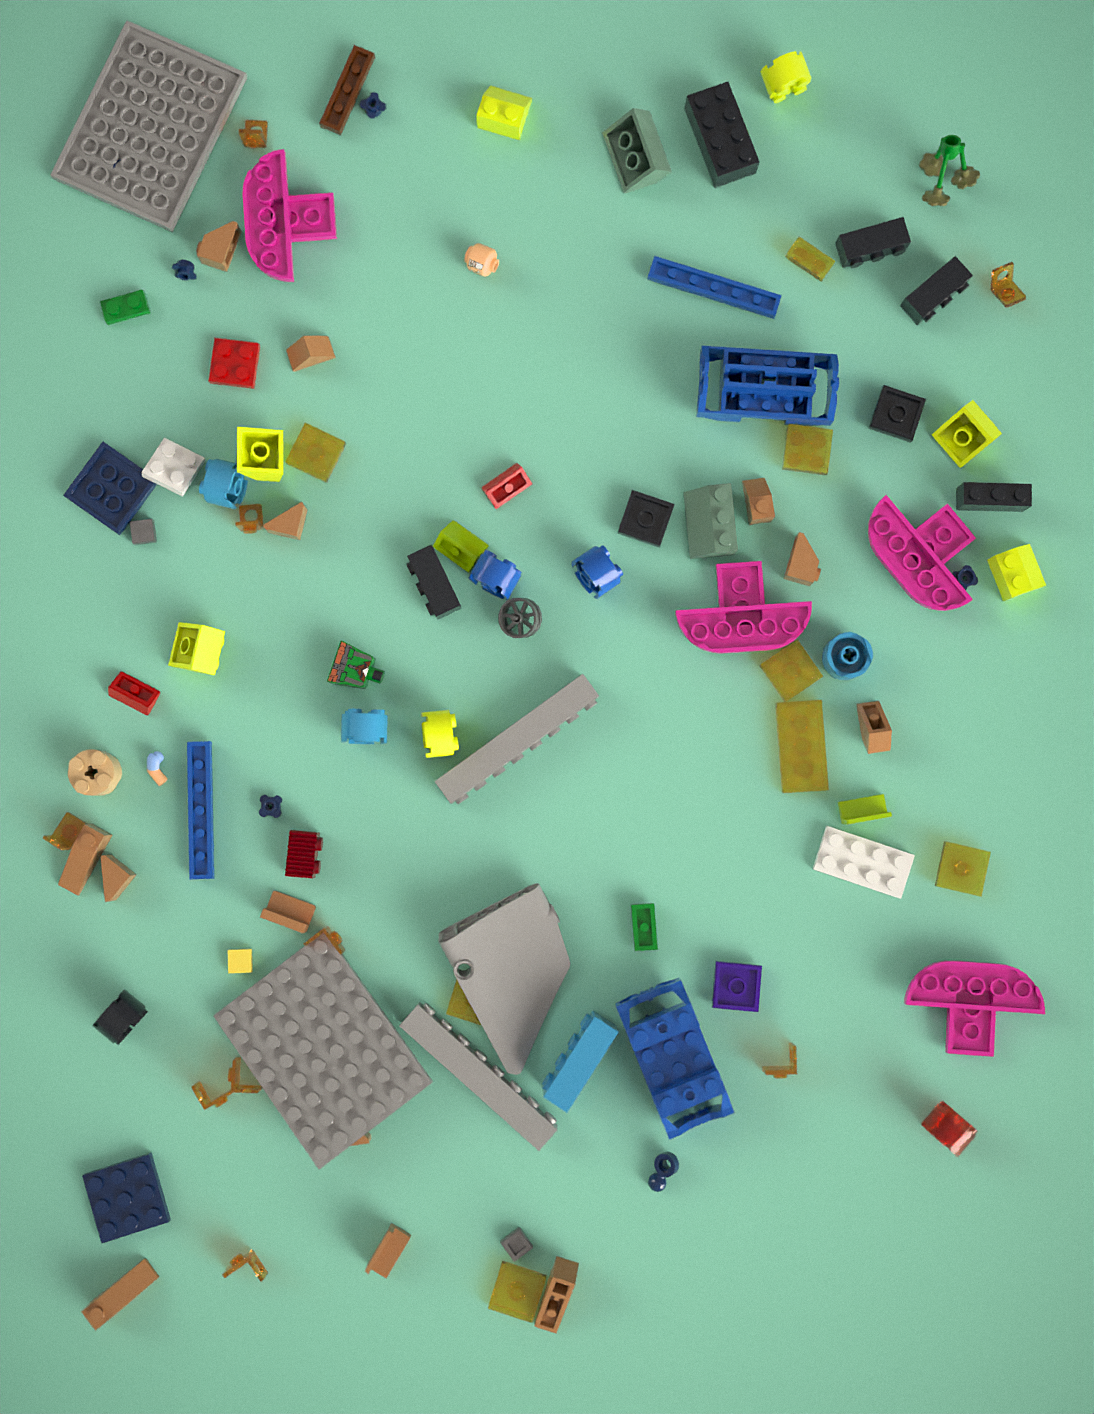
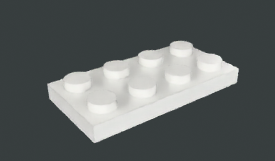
(863, 862)

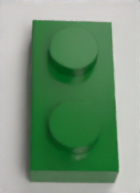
(125, 307)
(644, 927)

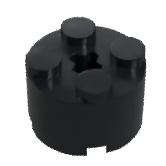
(119, 1015)

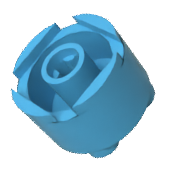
(223, 484)
(848, 643)
(364, 727)

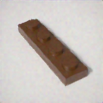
(347, 90)

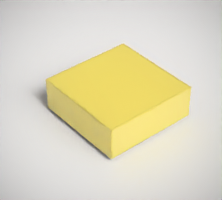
(240, 961)

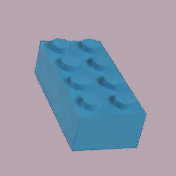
(580, 1060)

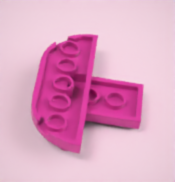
(278, 219)
(919, 554)
(743, 618)
(972, 997)

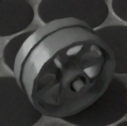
(520, 618)

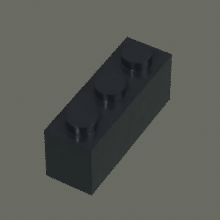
(873, 243)
(937, 291)
(993, 497)
(433, 582)

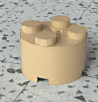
(82, 768)

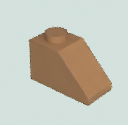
(219, 246)
(758, 501)
(802, 562)
(874, 727)

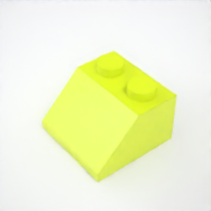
(503, 112)
(966, 433)
(260, 453)
(1016, 572)
(197, 648)

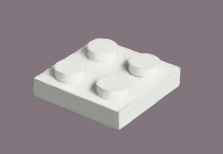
(173, 467)

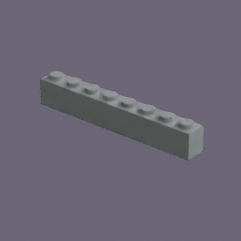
(516, 739)
(479, 1075)

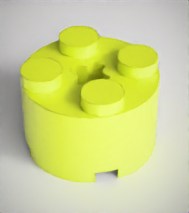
(786, 76)
(438, 733)

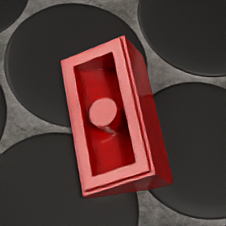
(506, 485)
(133, 693)

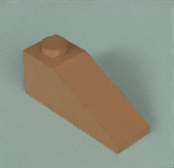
(83, 857)
(119, 1294)
(557, 1294)

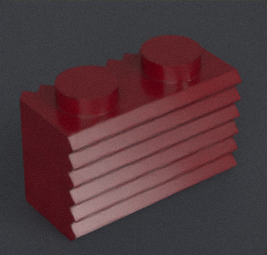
(303, 854)

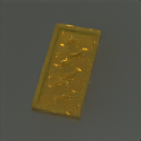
(802, 746)

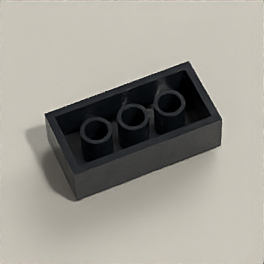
(721, 134)

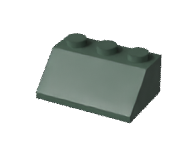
(636, 150)
(710, 521)

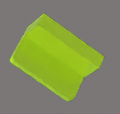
(460, 545)
(863, 809)

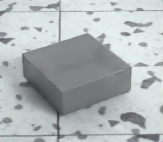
(143, 532)
(516, 1244)

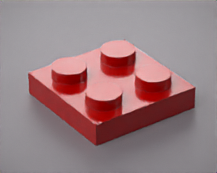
(234, 363)

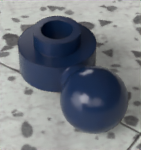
(657, 1181)

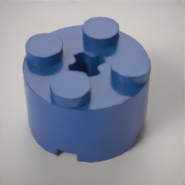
(597, 571)
(495, 576)

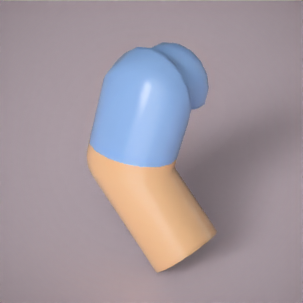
(153, 764)

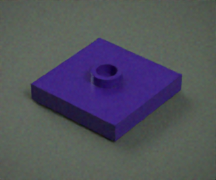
(736, 986)

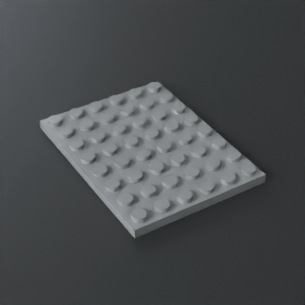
(158, 114)
(322, 1050)

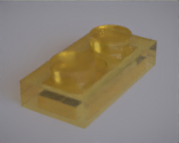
(810, 259)

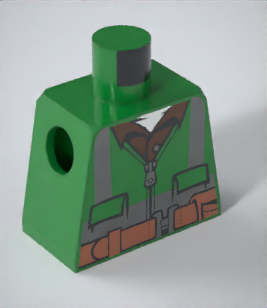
(353, 668)

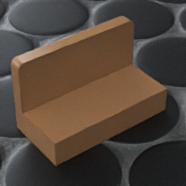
(288, 912)
(388, 1251)

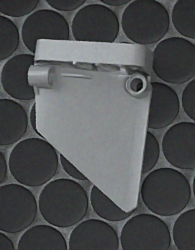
(513, 969)

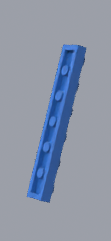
(714, 287)
(200, 810)

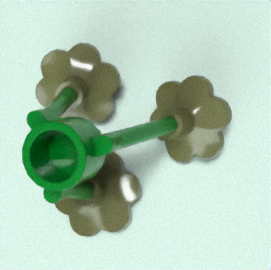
(934, 165)

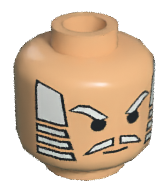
(481, 259)

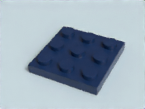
(110, 488)
(126, 1197)

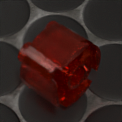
(949, 1128)

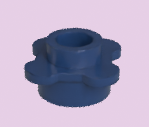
(375, 111)
(184, 270)
(969, 574)
(275, 811)

